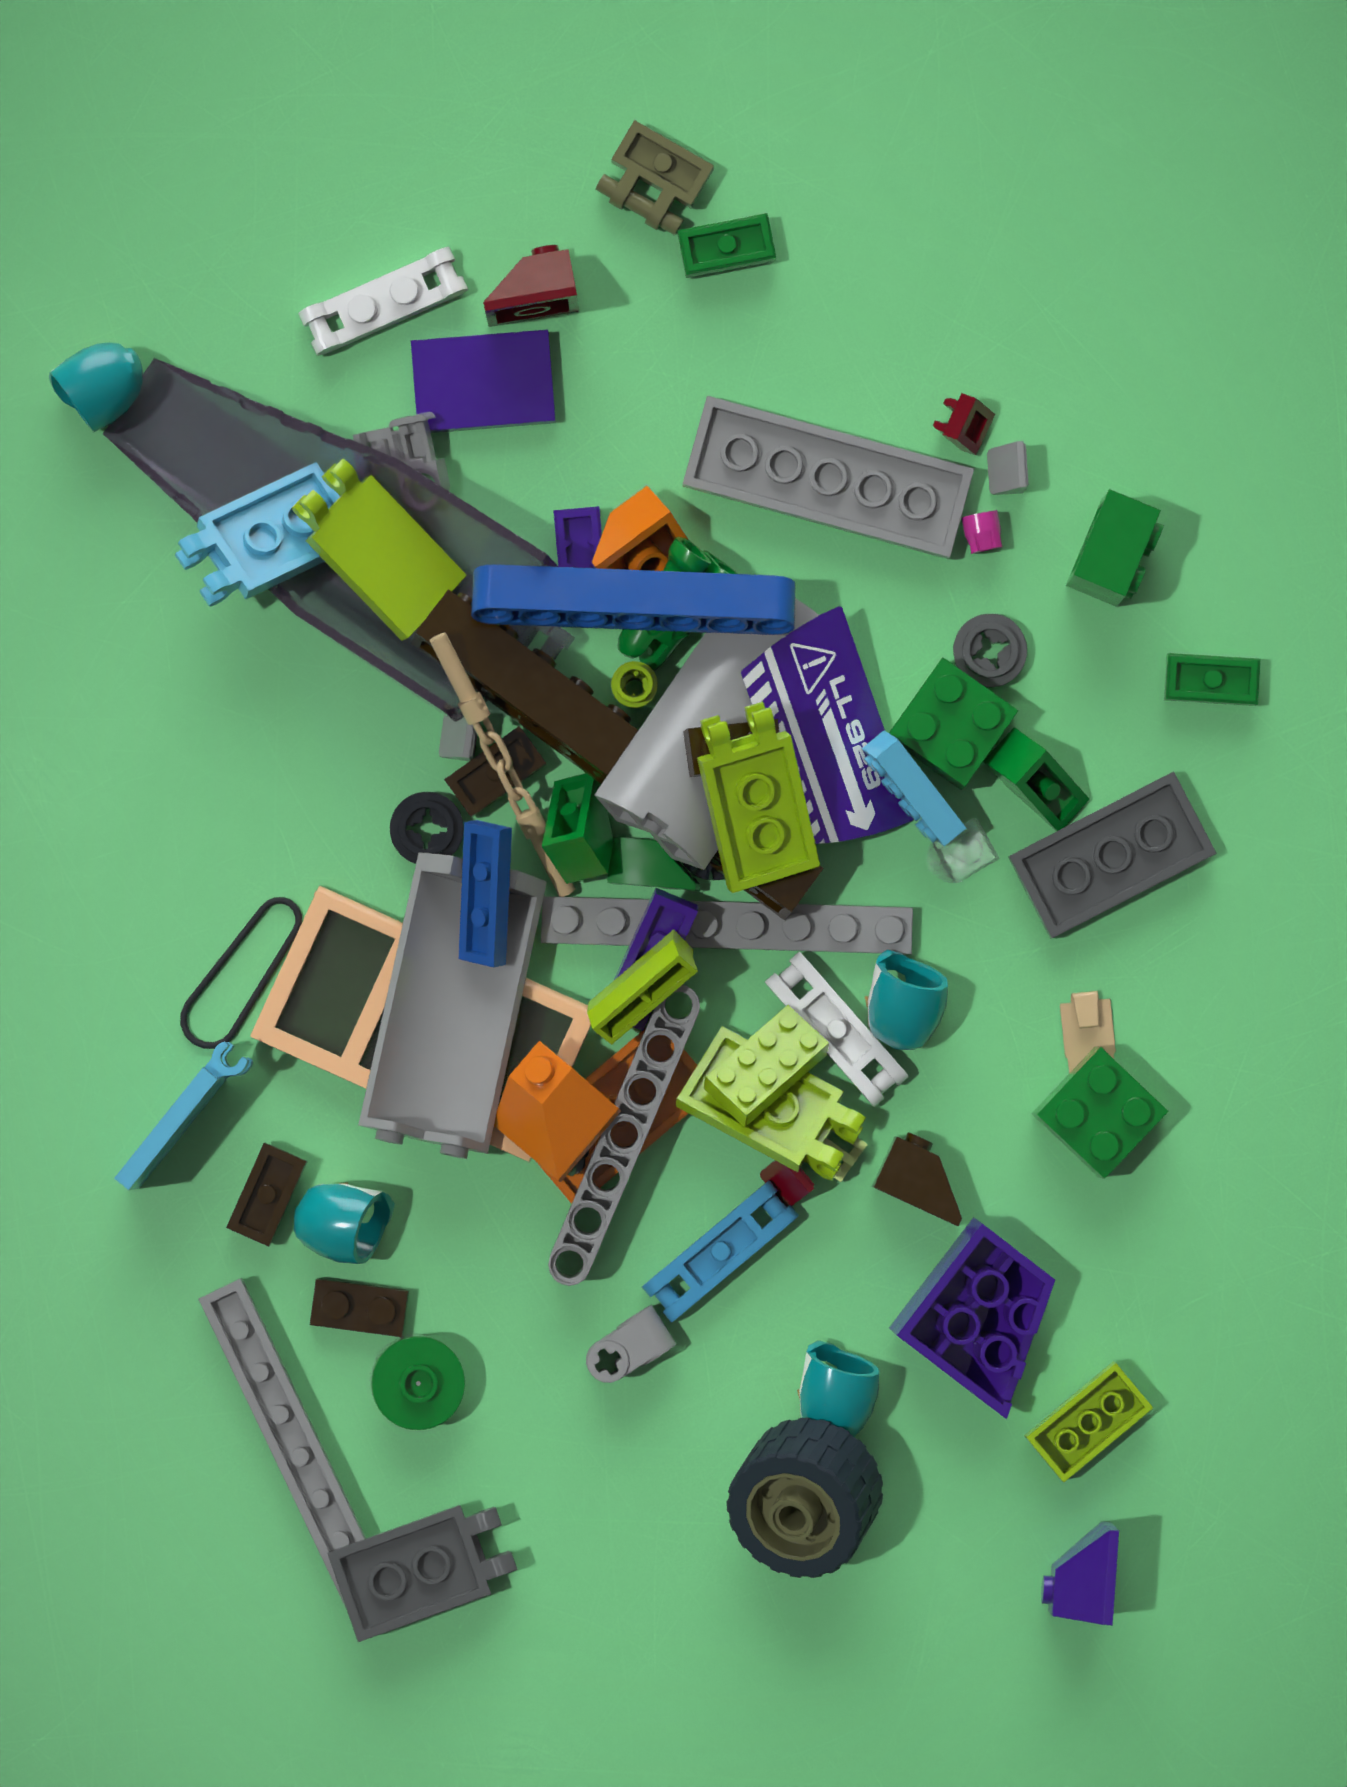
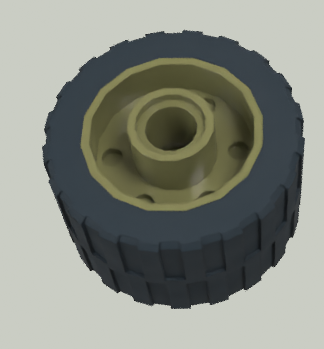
(805, 1497)

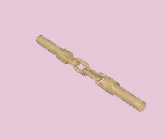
(474, 711)

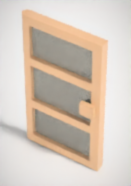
(336, 989)

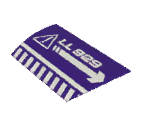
(827, 707)

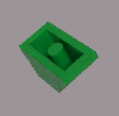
(1036, 779)
(578, 830)

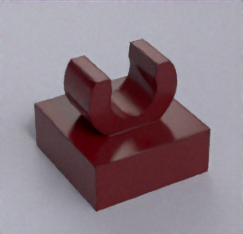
(967, 423)

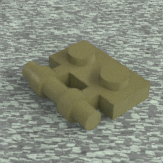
(663, 166)

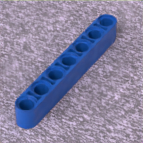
(633, 599)

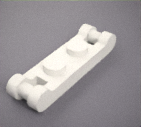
(383, 301)
(849, 1039)

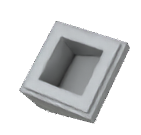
(1008, 469)
(457, 740)

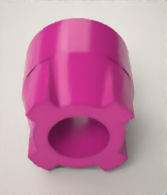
(982, 531)

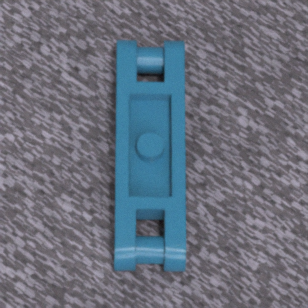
(720, 1251)

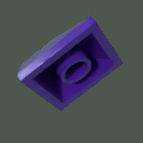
(1085, 1578)

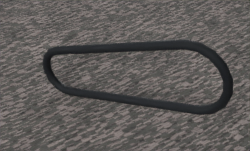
(183, 1015)

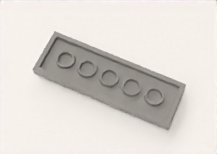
(828, 477)

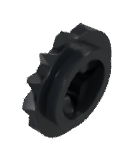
(412, 812)

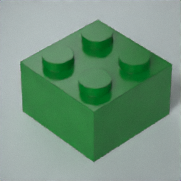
(1113, 549)
(952, 723)
(1100, 1112)

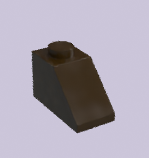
(917, 1178)

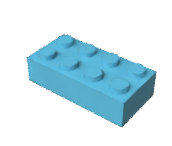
(916, 791)

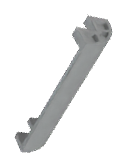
(652, 778)
(447, 1018)

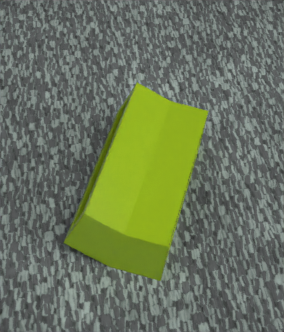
(641, 987)

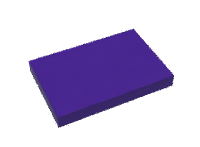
(484, 380)

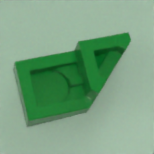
(647, 864)

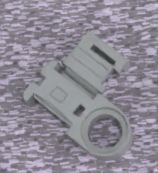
(409, 445)

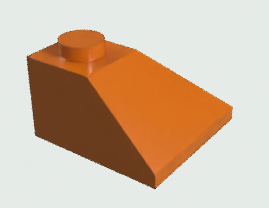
(637, 535)
(552, 1111)

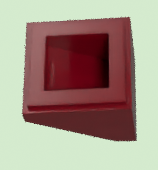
(790, 1184)

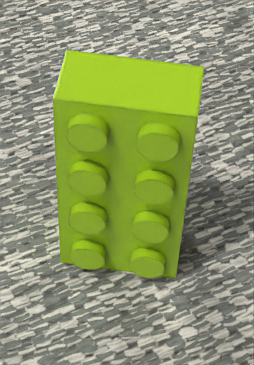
(766, 1065)
(1088, 1421)

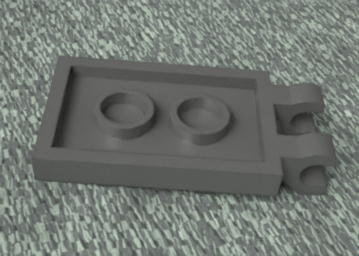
(416, 1570)

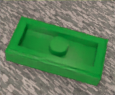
(726, 245)
(1212, 679)

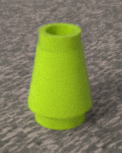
(634, 671)

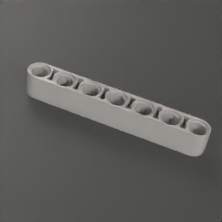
(620, 1157)

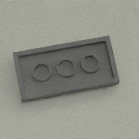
(1112, 855)

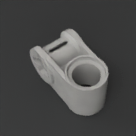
(637, 1342)

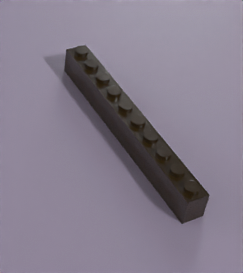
(559, 711)

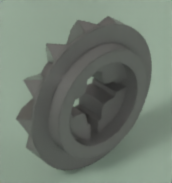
(998, 630)

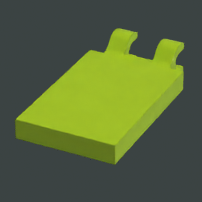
(378, 549)
(756, 801)
(790, 1127)

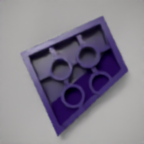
(978, 1314)

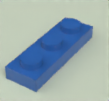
(485, 893)

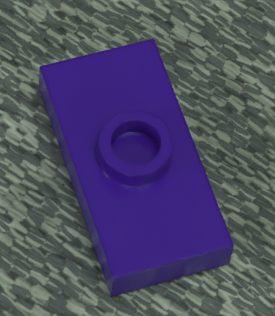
(577, 536)

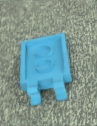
(256, 538)
(181, 1116)

